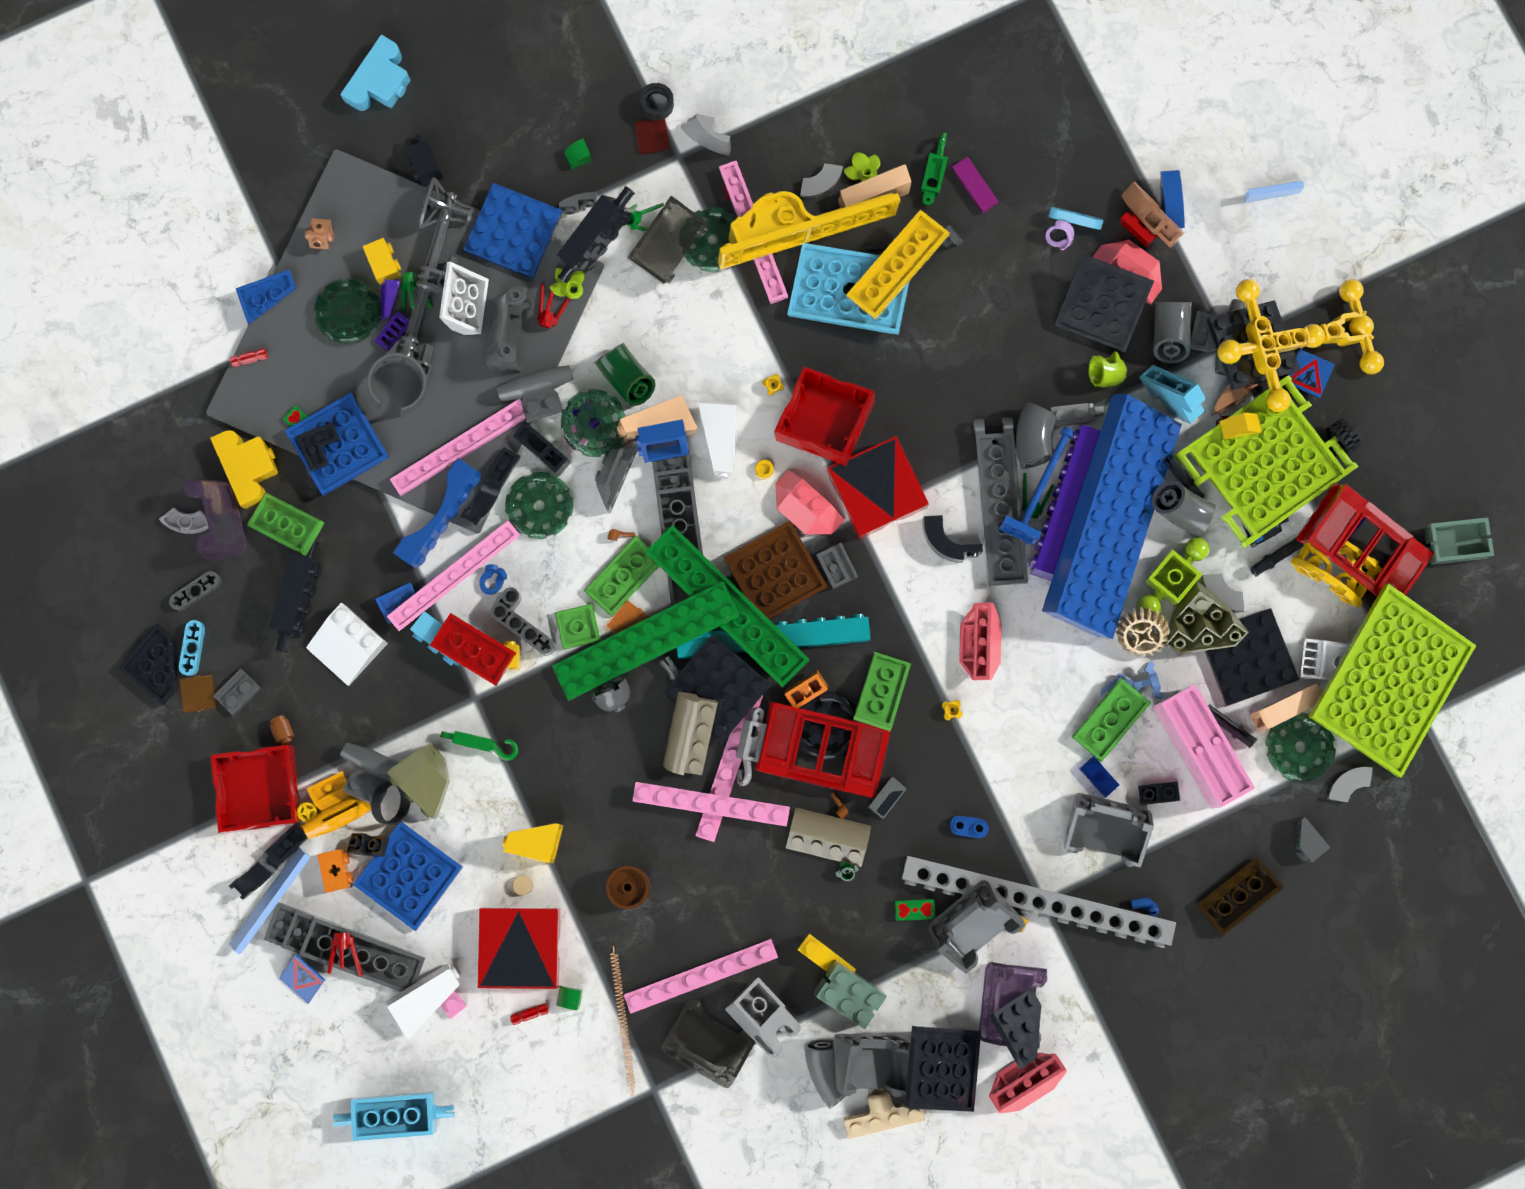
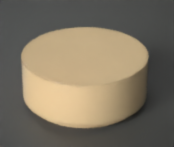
(523, 885)

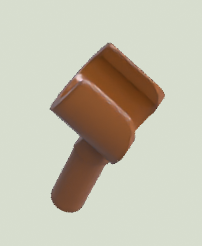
(613, 534)
(842, 812)

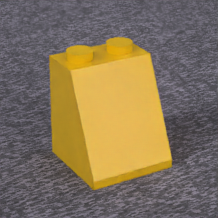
(534, 843)

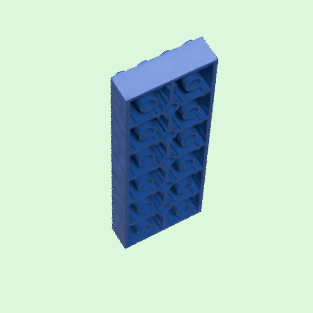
(1111, 517)

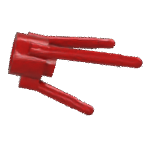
(545, 317)
(341, 942)

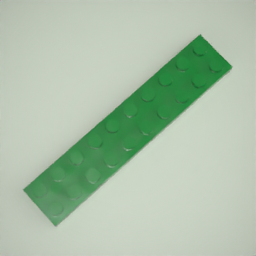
(750, 630)
(646, 640)

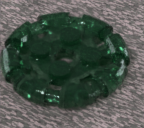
(703, 247)
(355, 318)
(581, 422)
(536, 494)
(1308, 756)

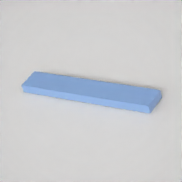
(269, 900)

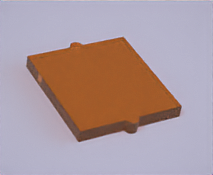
(626, 617)
(198, 693)

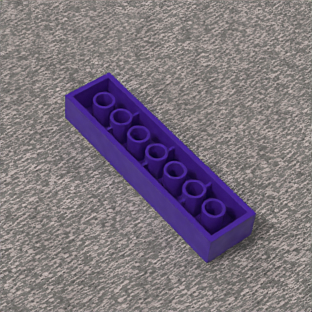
(1063, 506)

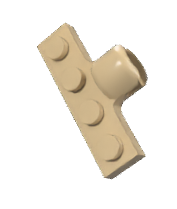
(881, 1115)

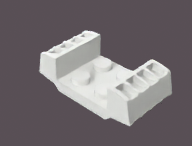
(1320, 658)

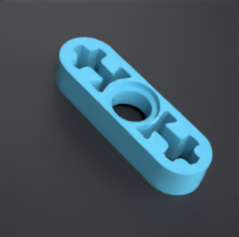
(1075, 218)
(197, 654)

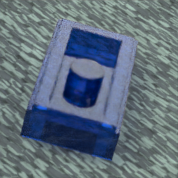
(1099, 776)

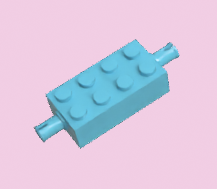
(393, 1116)

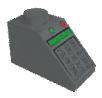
(1308, 841)

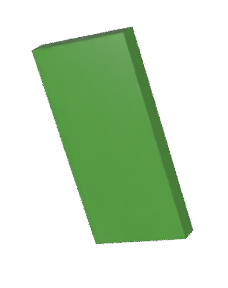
(285, 524)
(622, 577)
(882, 691)
(1111, 719)

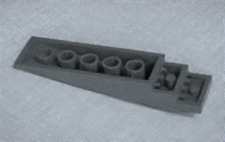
(677, 506)
(312, 938)

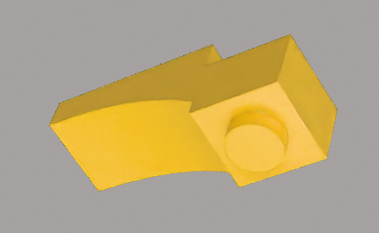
(820, 953)

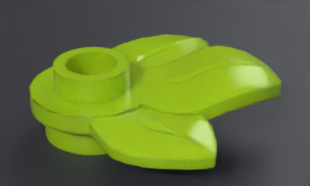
(862, 166)
(564, 289)

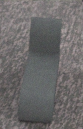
(524, 626)

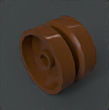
(616, 887)

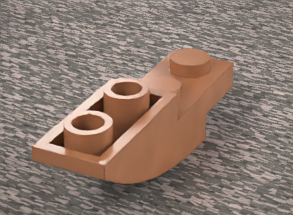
(1151, 215)
(1229, 398)

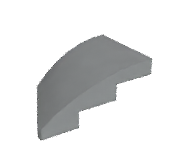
(701, 130)

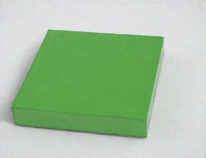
(577, 626)

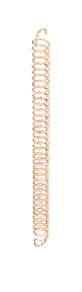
(623, 1021)

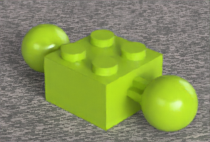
(1174, 576)

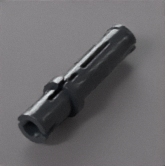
(1181, 475)
(1269, 561)
(1235, 730)

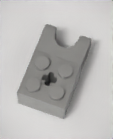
(762, 1015)

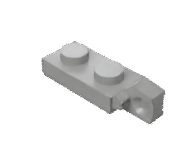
(1076, 414)

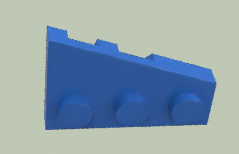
(265, 293)

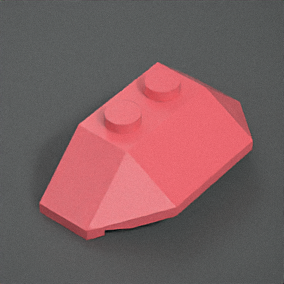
(1134, 259)
(805, 506)
(981, 641)
(1019, 1088)

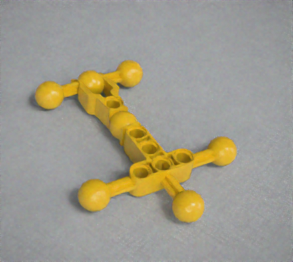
(1309, 336)

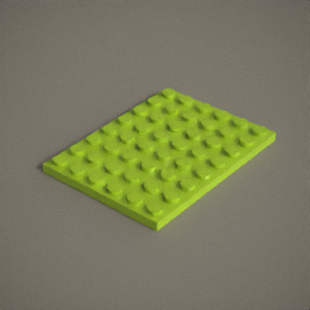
(1392, 680)

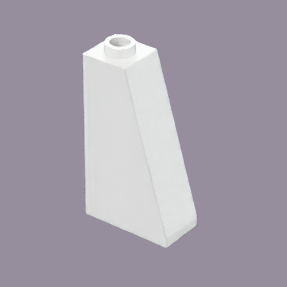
(720, 434)
(422, 999)

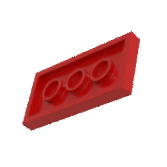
(473, 649)

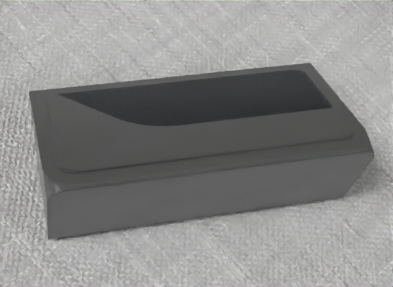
(887, 797)

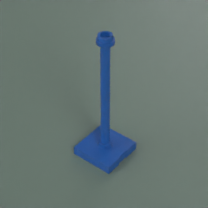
(1021, 529)

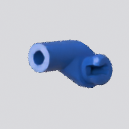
(1147, 904)

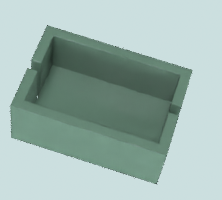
(1459, 541)
(850, 994)

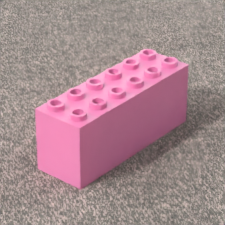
(1203, 747)

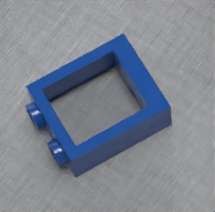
(662, 441)

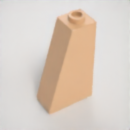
(893, 181)
(664, 412)
(1286, 708)

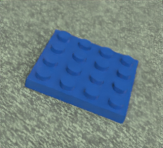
(513, 231)
(347, 458)
(409, 876)

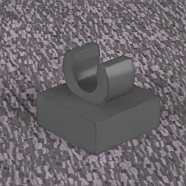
(953, 237)

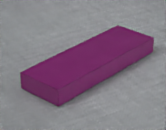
(975, 185)

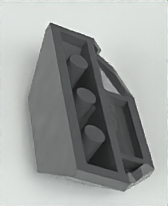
(614, 472)

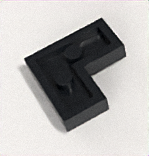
(313, 443)

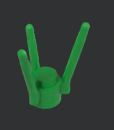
(636, 216)
(409, 284)
(1039, 508)

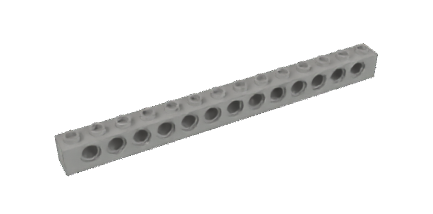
(1164, 927)

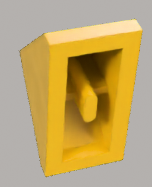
(1240, 425)

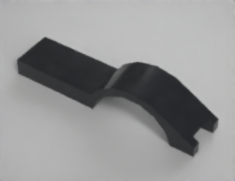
(491, 487)
(270, 862)

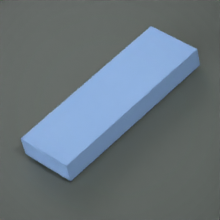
(1273, 191)

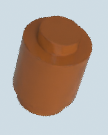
(281, 730)

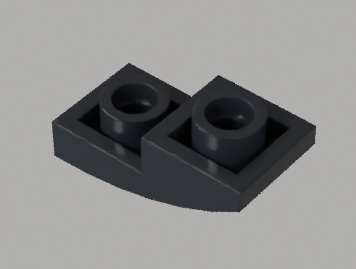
(1159, 793)
(368, 845)

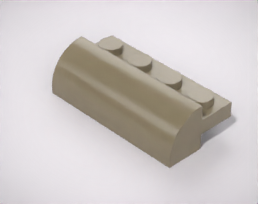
(689, 734)
(828, 837)

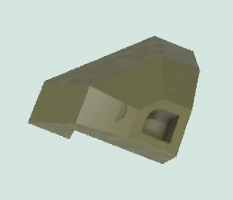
(1203, 623)
(423, 779)

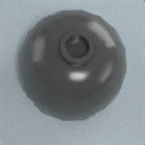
(612, 695)

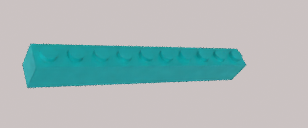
(801, 634)

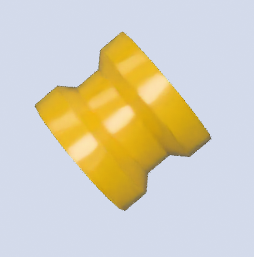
(304, 813)

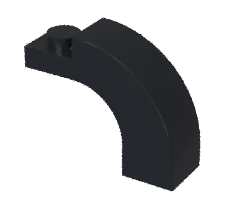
(942, 546)

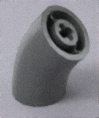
(1172, 331)
(1034, 436)
(1183, 507)
(821, 1066)

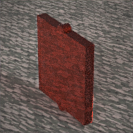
(652, 136)

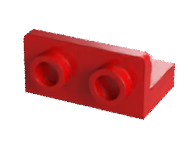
(1137, 228)

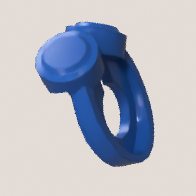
(490, 569)

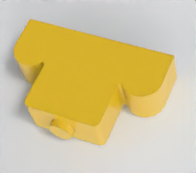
(245, 465)

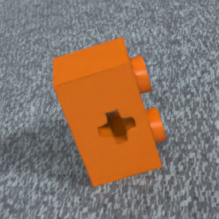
(806, 689)
(330, 861)

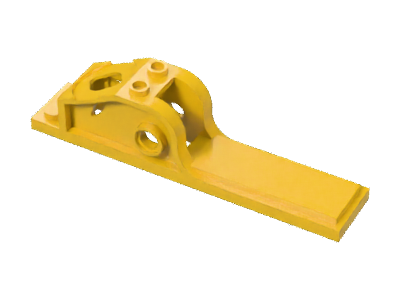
(782, 222)

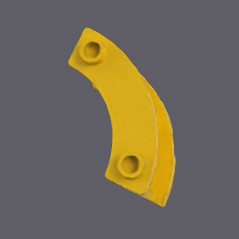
(1347, 592)

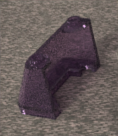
(223, 517)
(1002, 985)

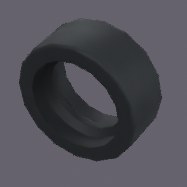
(656, 88)

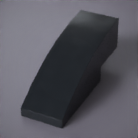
(542, 449)

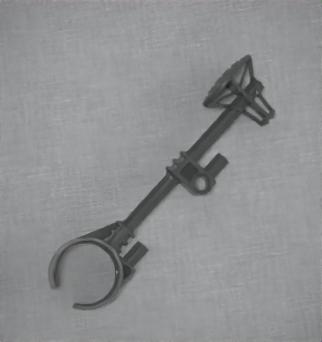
(429, 281)

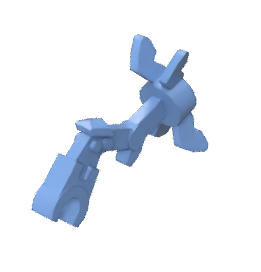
(1152, 680)

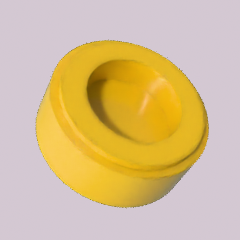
(764, 469)

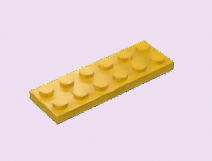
(898, 264)

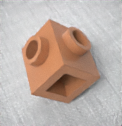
(320, 233)

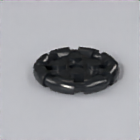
(836, 734)

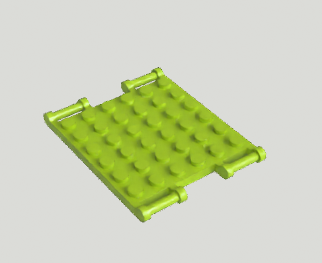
(1267, 472)

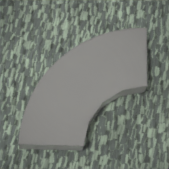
(822, 182)
(185, 523)
(1230, 597)
(1349, 782)

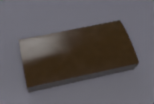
(1239, 897)

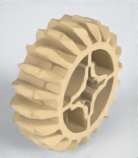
(1144, 637)

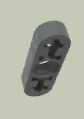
(180, 594)

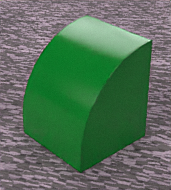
(577, 154)
(569, 997)

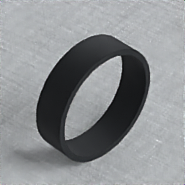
(376, 805)

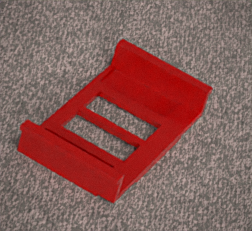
(1335, 522)
(863, 757)

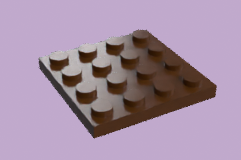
(775, 571)

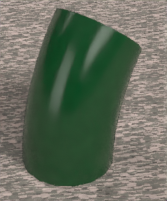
(626, 375)

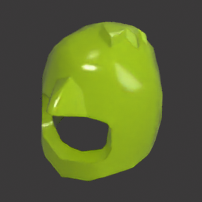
(1107, 371)

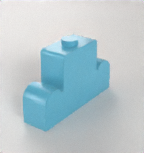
(377, 77)
(1179, 396)

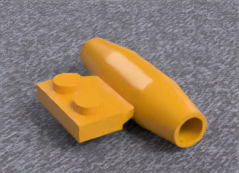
(335, 806)

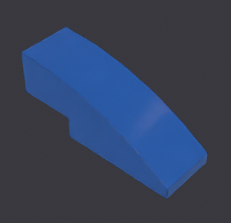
(1172, 196)

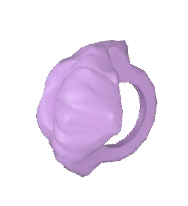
(1065, 243)

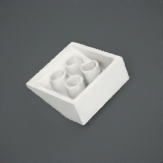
(463, 300)
(346, 644)

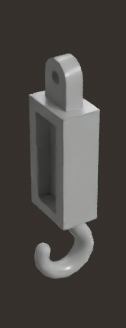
(750, 747)

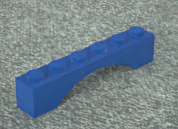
(460, 482)

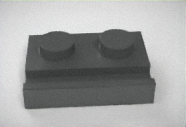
(837, 566)
(237, 692)

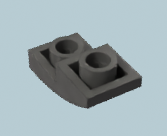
(572, 204)

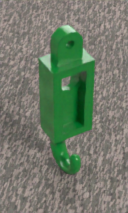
(935, 169)
(481, 743)

